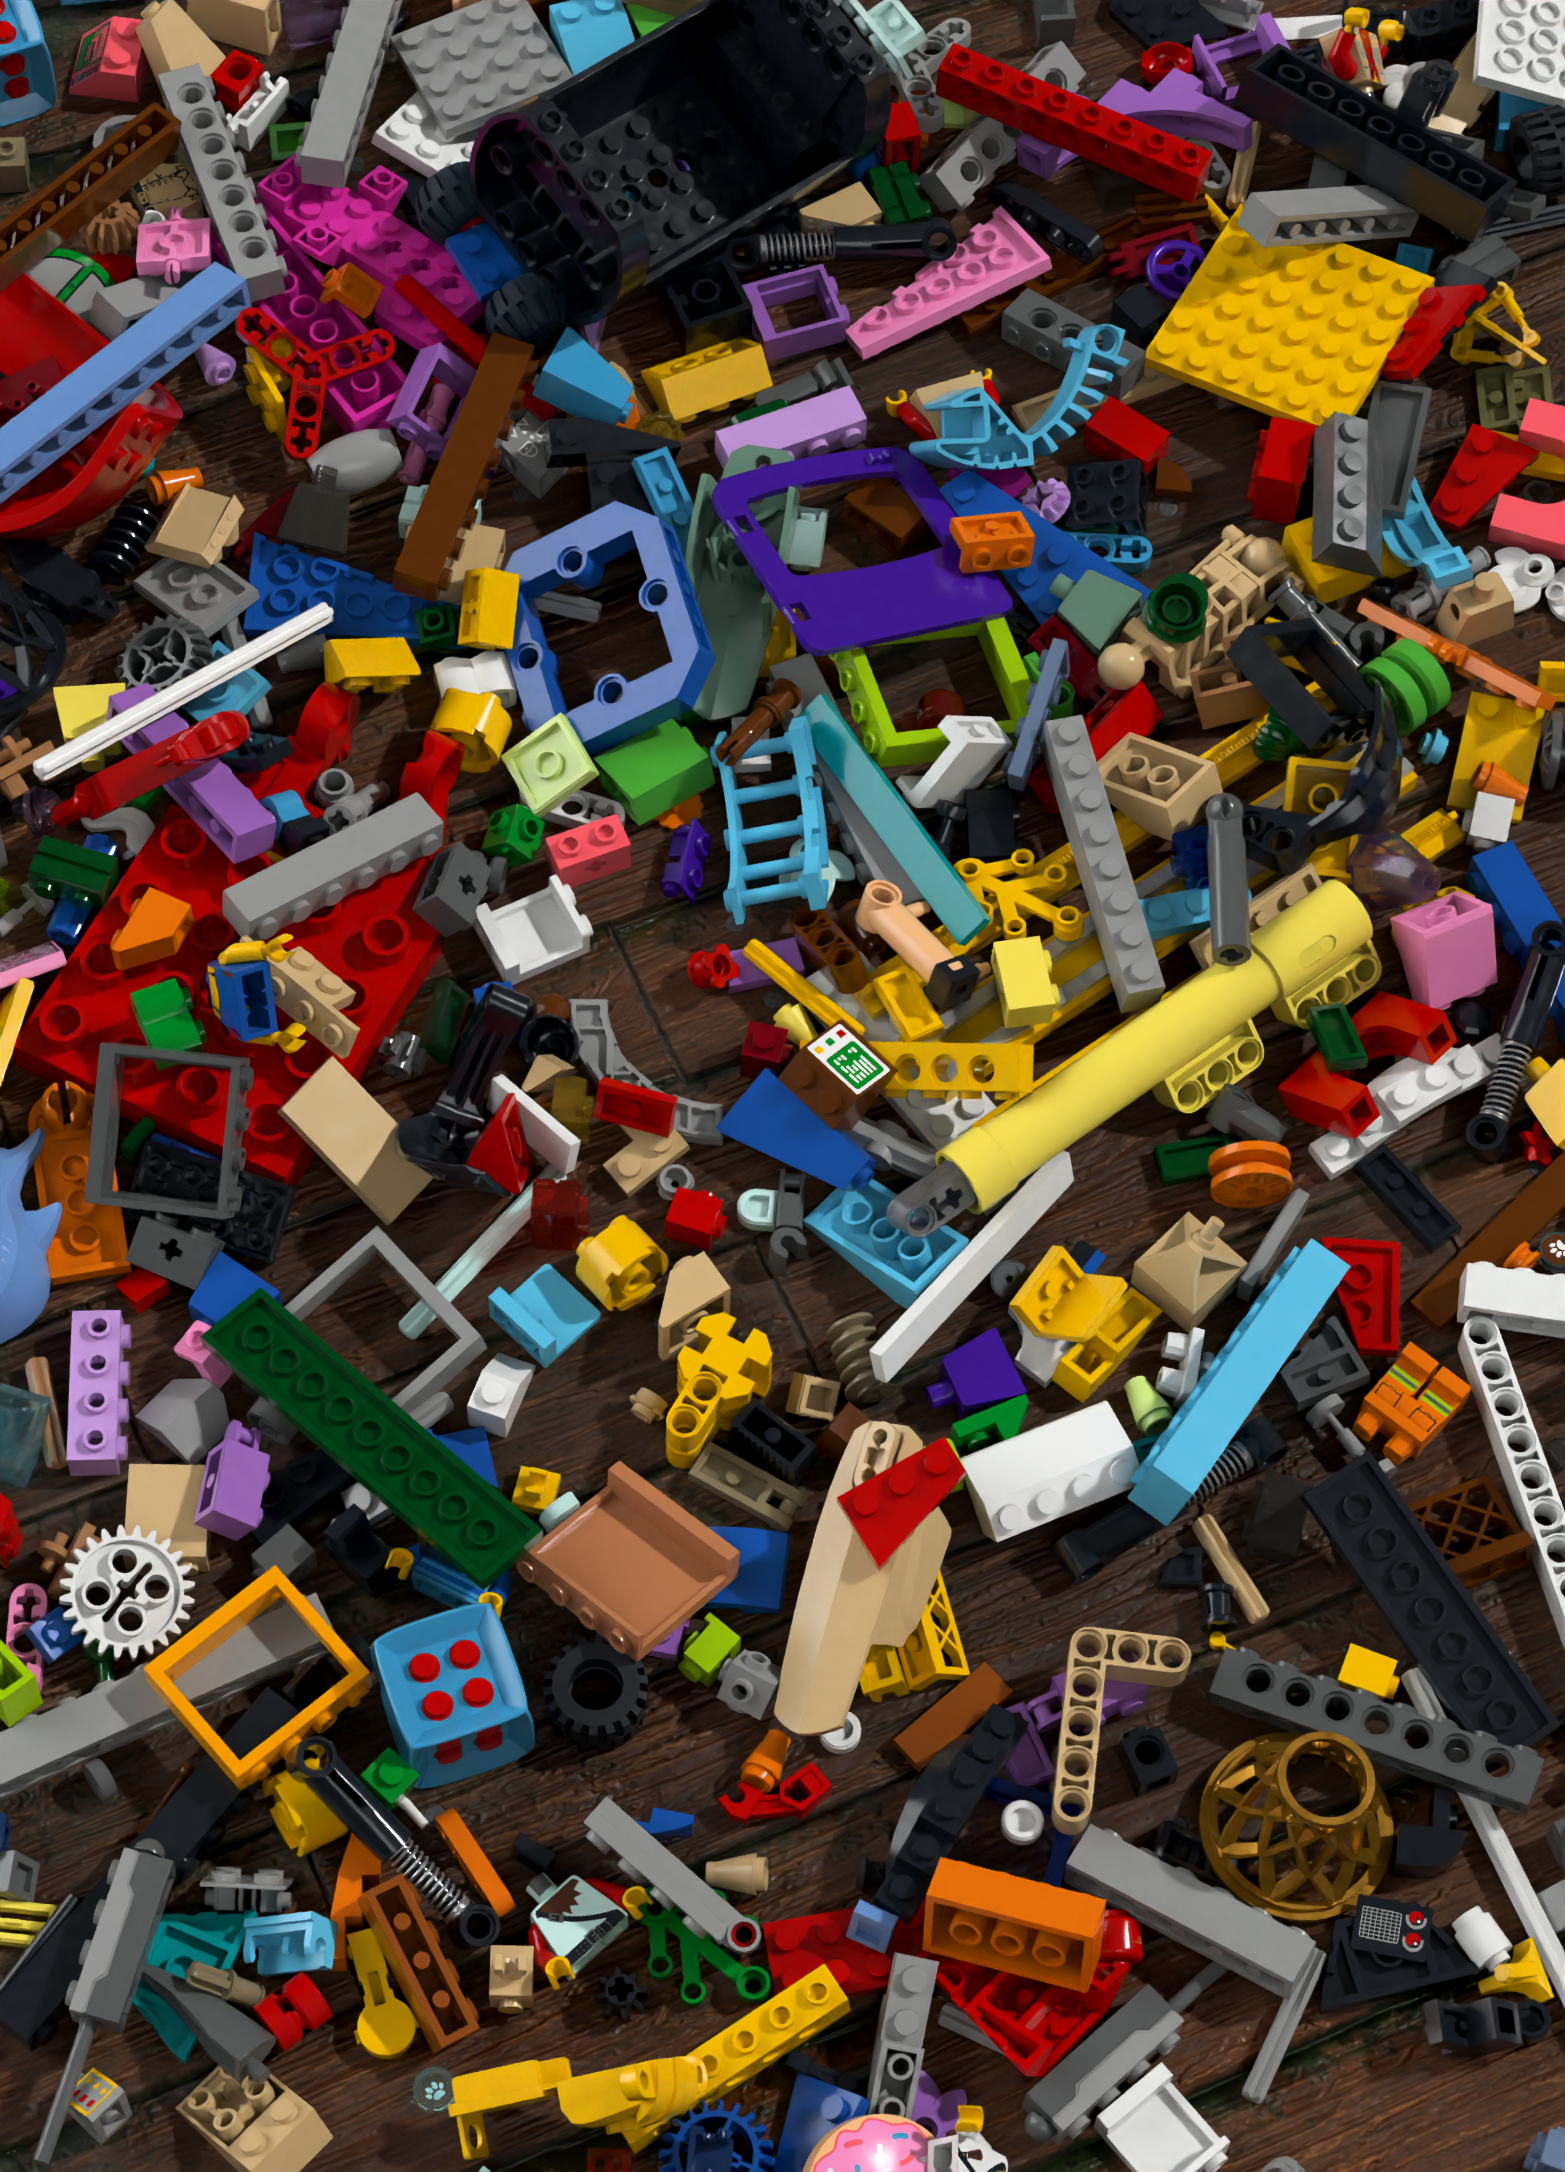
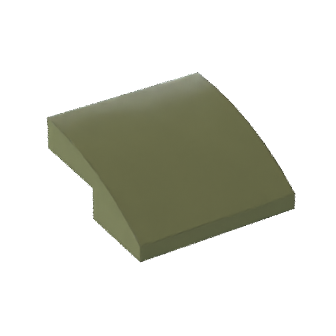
(1506, 393)

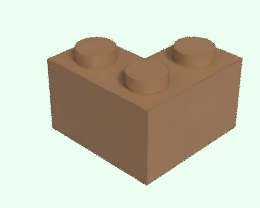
(1225, 693)

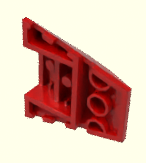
(1026, 2017)

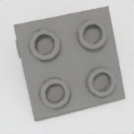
(227, 1879)

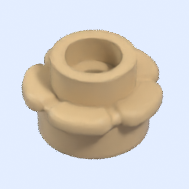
(647, 1405)

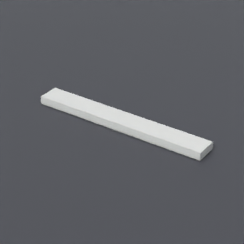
(970, 1267)

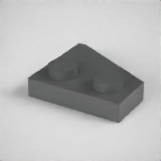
(1324, 1368)

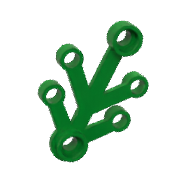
(690, 1948)

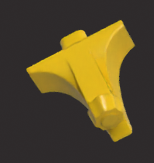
(1522, 1975)

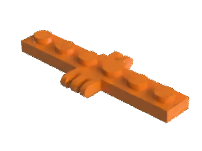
(1468, 661)

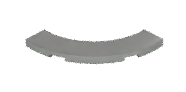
(602, 1057)

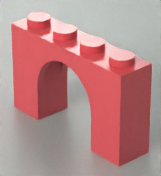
(1530, 524)

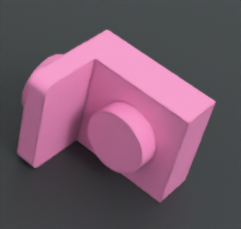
(207, 1364)

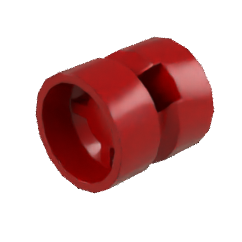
(292, 2011)

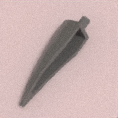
(222, 2030)

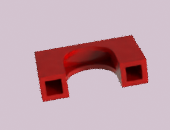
(1385, 1028)

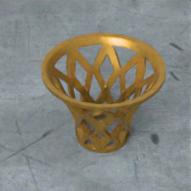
(1334, 1830)

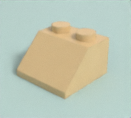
(692, 1292)

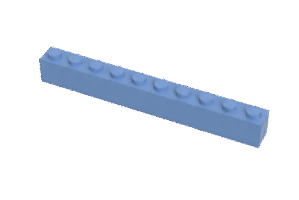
(118, 374)

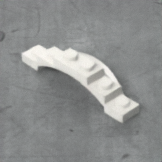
(1404, 1095)

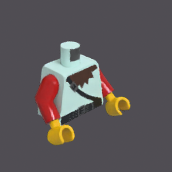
(577, 1921)

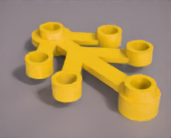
(982, 876)

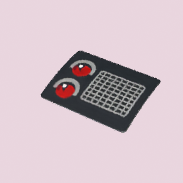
(1391, 1928)

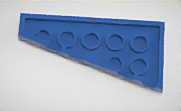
(1052, 552)
(296, 582)

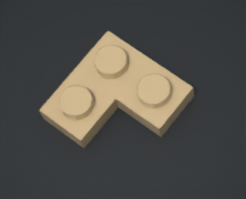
(644, 1158)

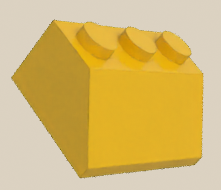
(708, 378)

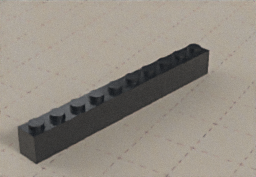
(185, 1828)

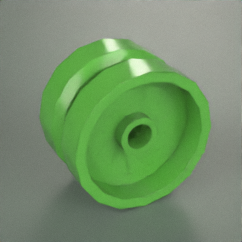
(1411, 682)

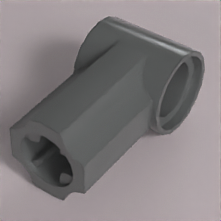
(1237, 1114)

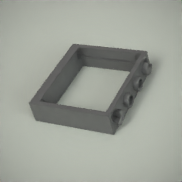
(106, 1125)

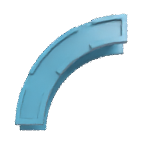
(809, 825)

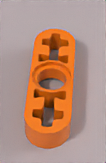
(473, 1862)

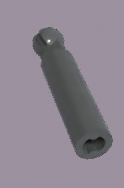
(1228, 881)

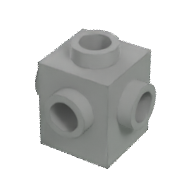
(749, 1683)

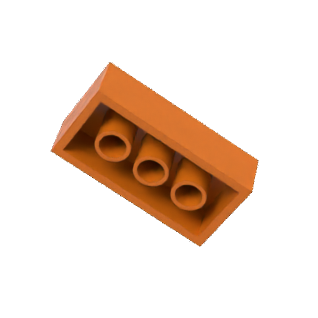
(1013, 1924)

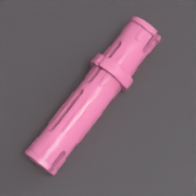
(435, 417)

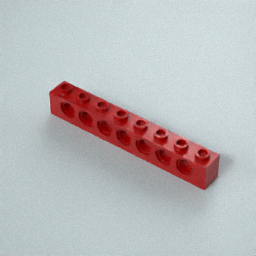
(1073, 123)

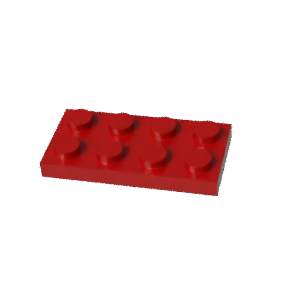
(807, 1942)

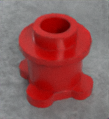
(712, 968)

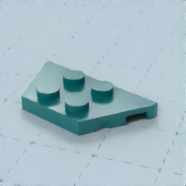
(178, 1943)

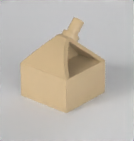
(1189, 1271)

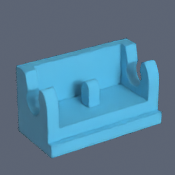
(290, 1943)

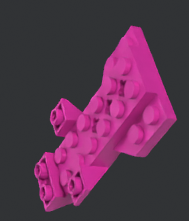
(360, 228)

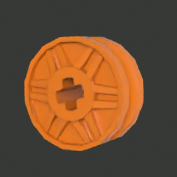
(1250, 1174)

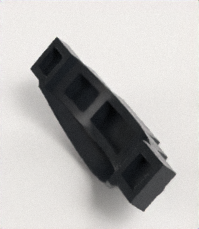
(942, 1806)

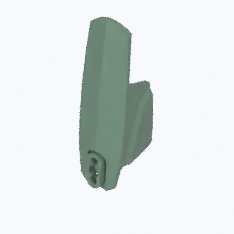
(728, 592)

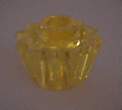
(662, 425)

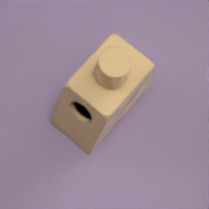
(1476, 610)

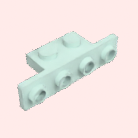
(891, 30)

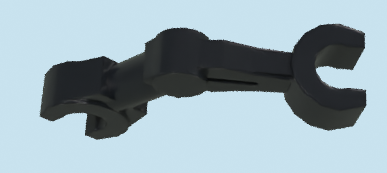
(848, 2081)

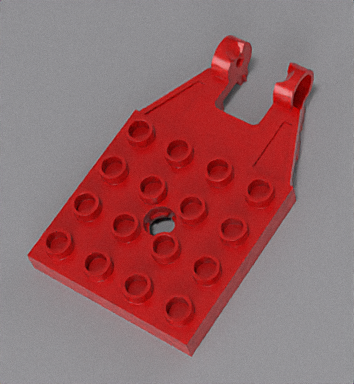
(364, 939)

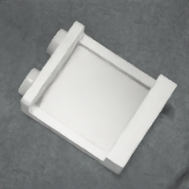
(963, 765)
(534, 932)
(1159, 2129)

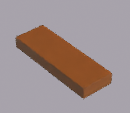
(952, 1716)

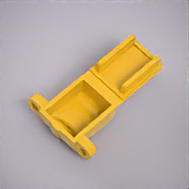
(614, 2098)

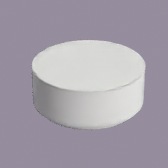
(844, 1739)
(1022, 1822)

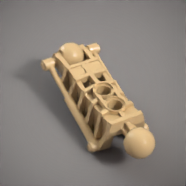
(1233, 577)

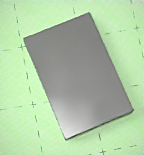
(196, 593)

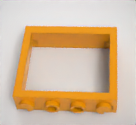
(220, 1627)

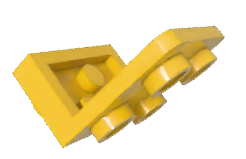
(1065, 1301)

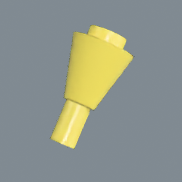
(796, 1021)

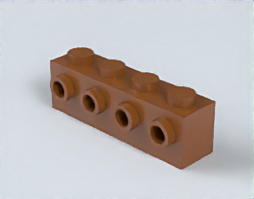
(418, 1963)

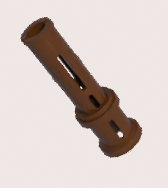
(767, 713)

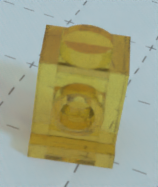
(573, 1106)

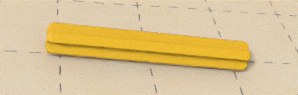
(797, 985)

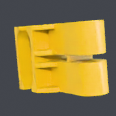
(714, 1386)

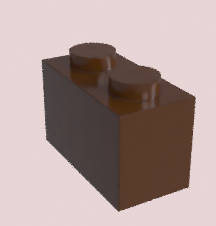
(884, 515)

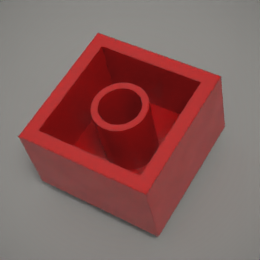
(1279, 470)

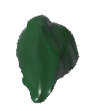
(1278, 741)

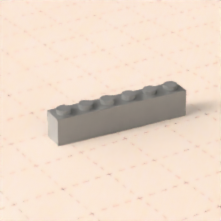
(1325, 216)
(333, 868)
(1190, 1911)

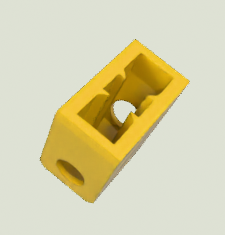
(1548, 1097)

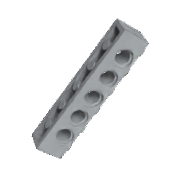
(944, 178)

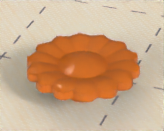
(681, 813)

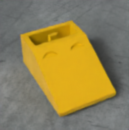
(369, 662)

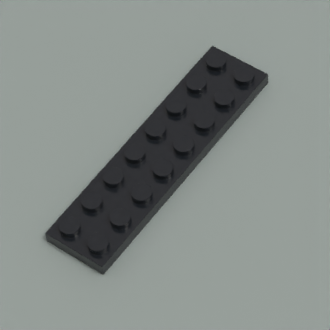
(1427, 1605)

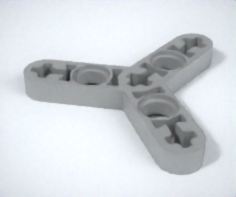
(923, 66)

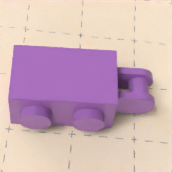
(233, 1484)
(1117, 1698)

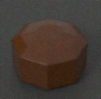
(551, 1004)

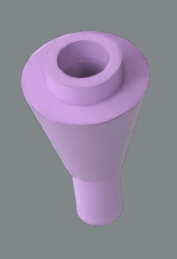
(215, 364)

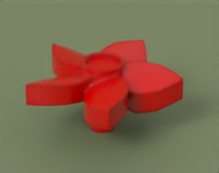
(1536, 1145)

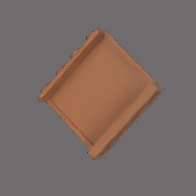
(631, 1563)

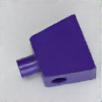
(976, 1377)

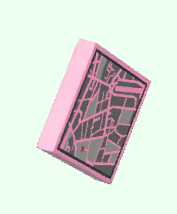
(31, 963)

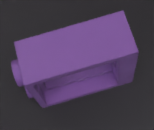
(792, 287)
(449, 370)

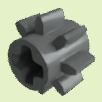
(402, 1055)

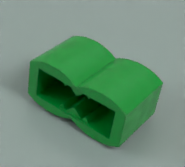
(166, 1019)

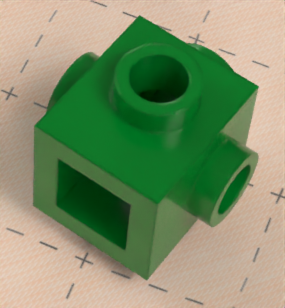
(513, 834)

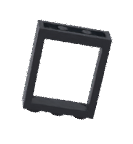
(1258, 657)

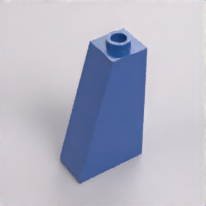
(788, 1130)

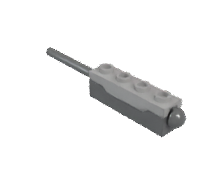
(111, 1965)
(1110, 2058)

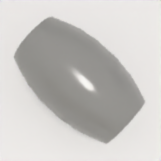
(361, 459)

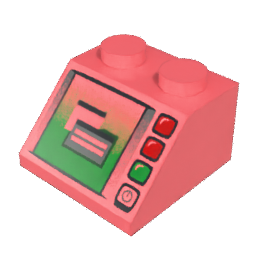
(110, 62)

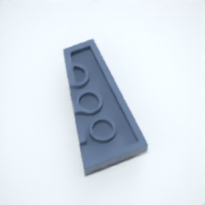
(1054, 668)

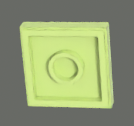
(549, 765)

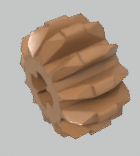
(112, 229)

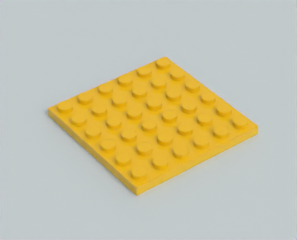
(1287, 325)

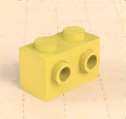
(1024, 981)

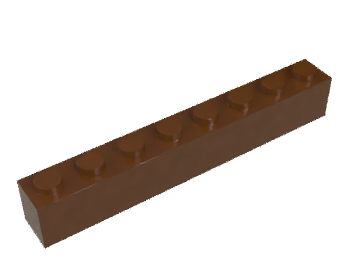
(86, 190)
(464, 468)

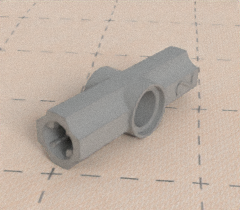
(893, 1148)

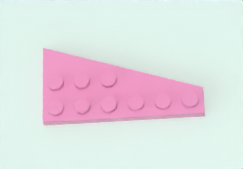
(980, 269)

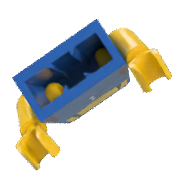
(244, 993)

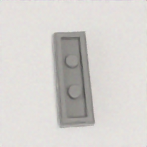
(1272, 1244)

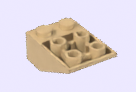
(255, 2123)

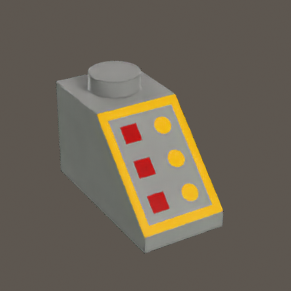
(99, 2105)

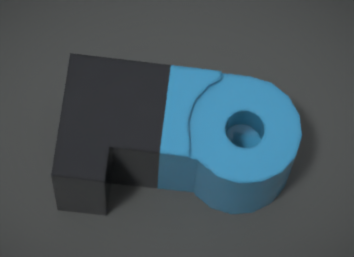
(294, 822)

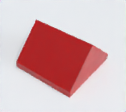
(503, 1148)

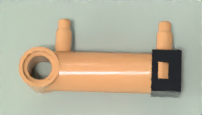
(947, 977)

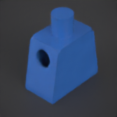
(224, 1288)

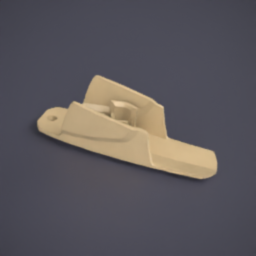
(845, 1598)

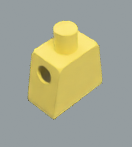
(83, 709)

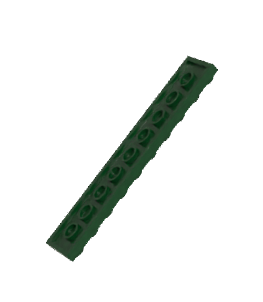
(372, 1438)

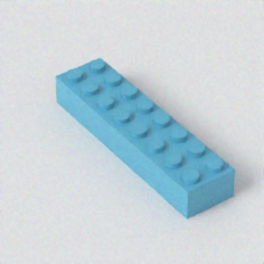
(1235, 1380)

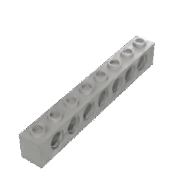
(221, 181)

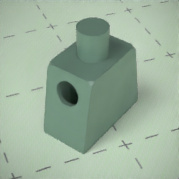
(1096, 607)

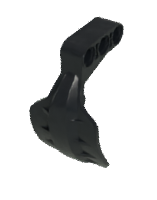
(1362, 808)
(446, 1135)

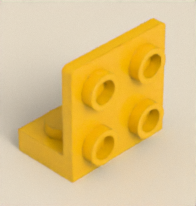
(267, 384)

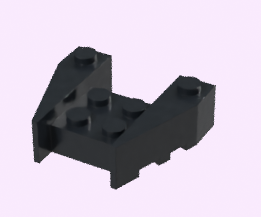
(606, 461)

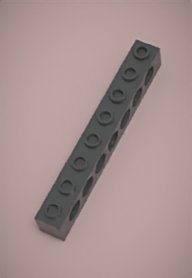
(1388, 1749)

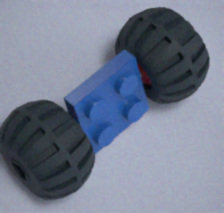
(519, 302)

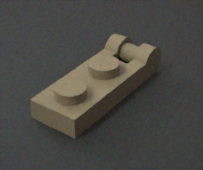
(746, 1486)

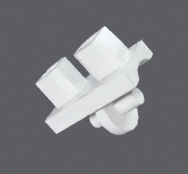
(1188, 1351)

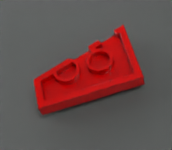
(1436, 314)
(1477, 475)
(1369, 1293)

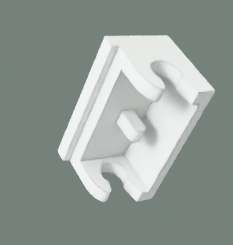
(259, 112)

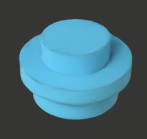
(1432, 746)

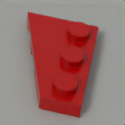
(899, 1499)

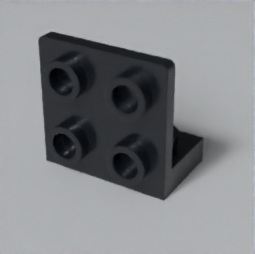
(1108, 496)

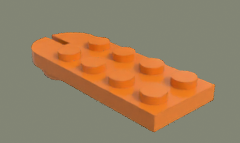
(89, 1235)

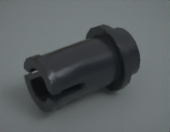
(1014, 621)

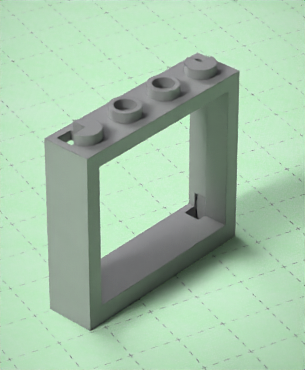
(446, 1367)

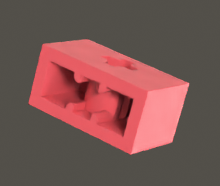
(589, 851)

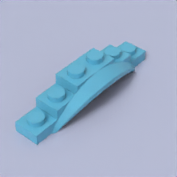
(1421, 545)

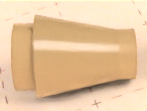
(740, 1874)

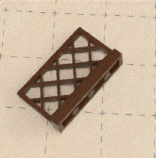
(1495, 1556)

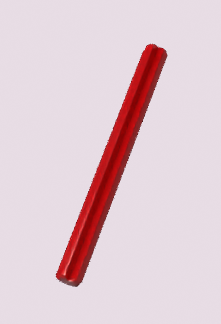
(461, 336)

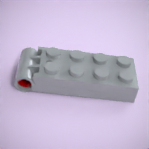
(671, 1879)

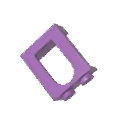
(1207, 57)

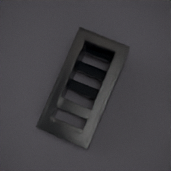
(1182, 1837)

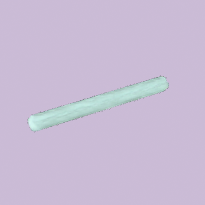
(477, 1255)

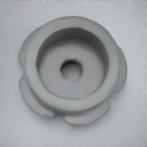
(672, 1174)

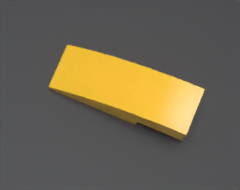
(1095, 1360)

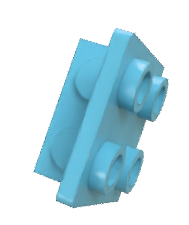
(543, 1314)

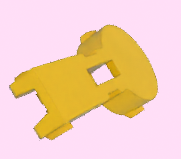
(386, 2028)

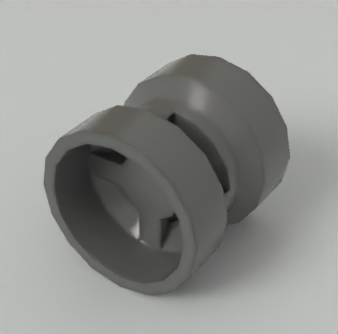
(499, 871)

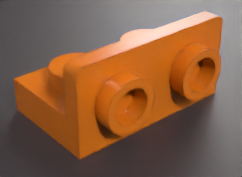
(993, 541)

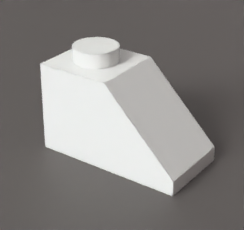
(499, 1394)

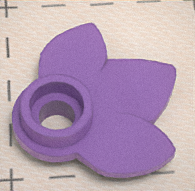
(936, 2111)

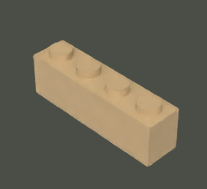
(1466, 97)

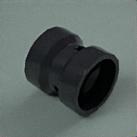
(361, 1650)

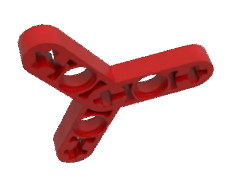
(327, 370)

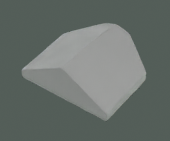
(187, 1418)

